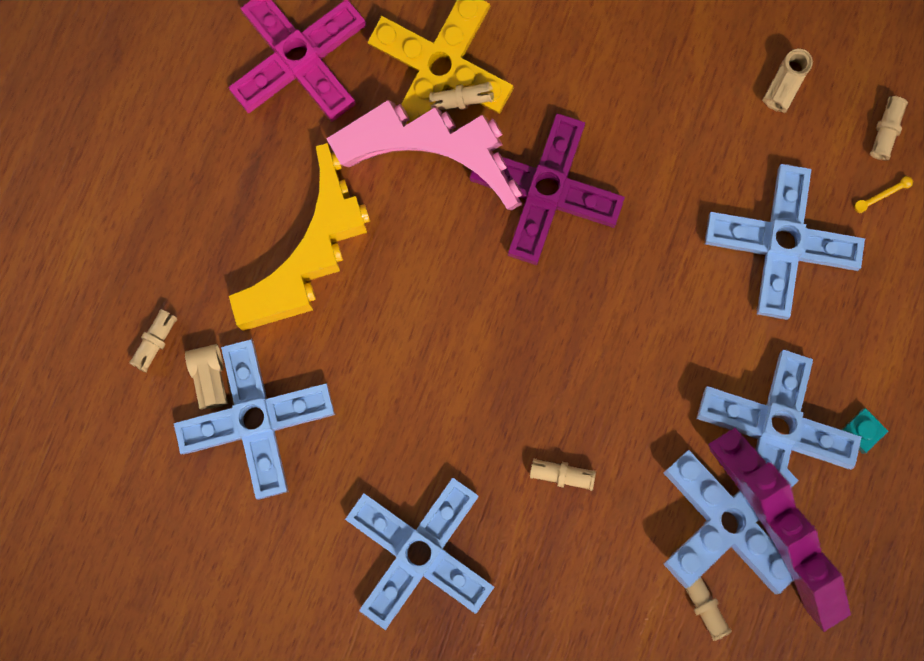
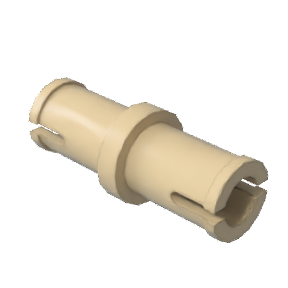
(462, 96)
(888, 128)
(153, 340)
(563, 474)
(708, 609)

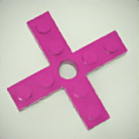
(310, 70)

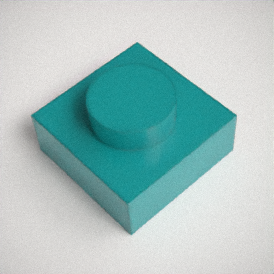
(867, 427)

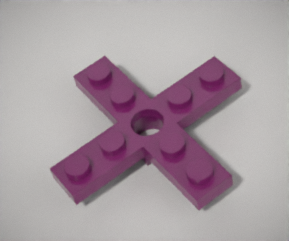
(571, 196)

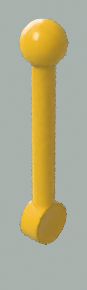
(861, 205)

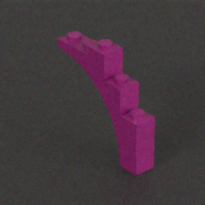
(791, 532)

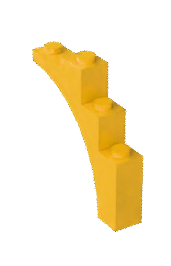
(285, 290)

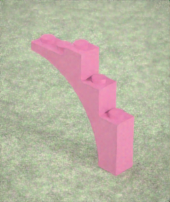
(387, 131)

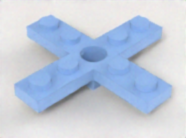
(782, 263)
(785, 403)
(260, 443)
(712, 539)
(440, 569)

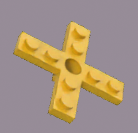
(451, 43)

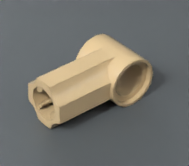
(787, 80)
(205, 368)

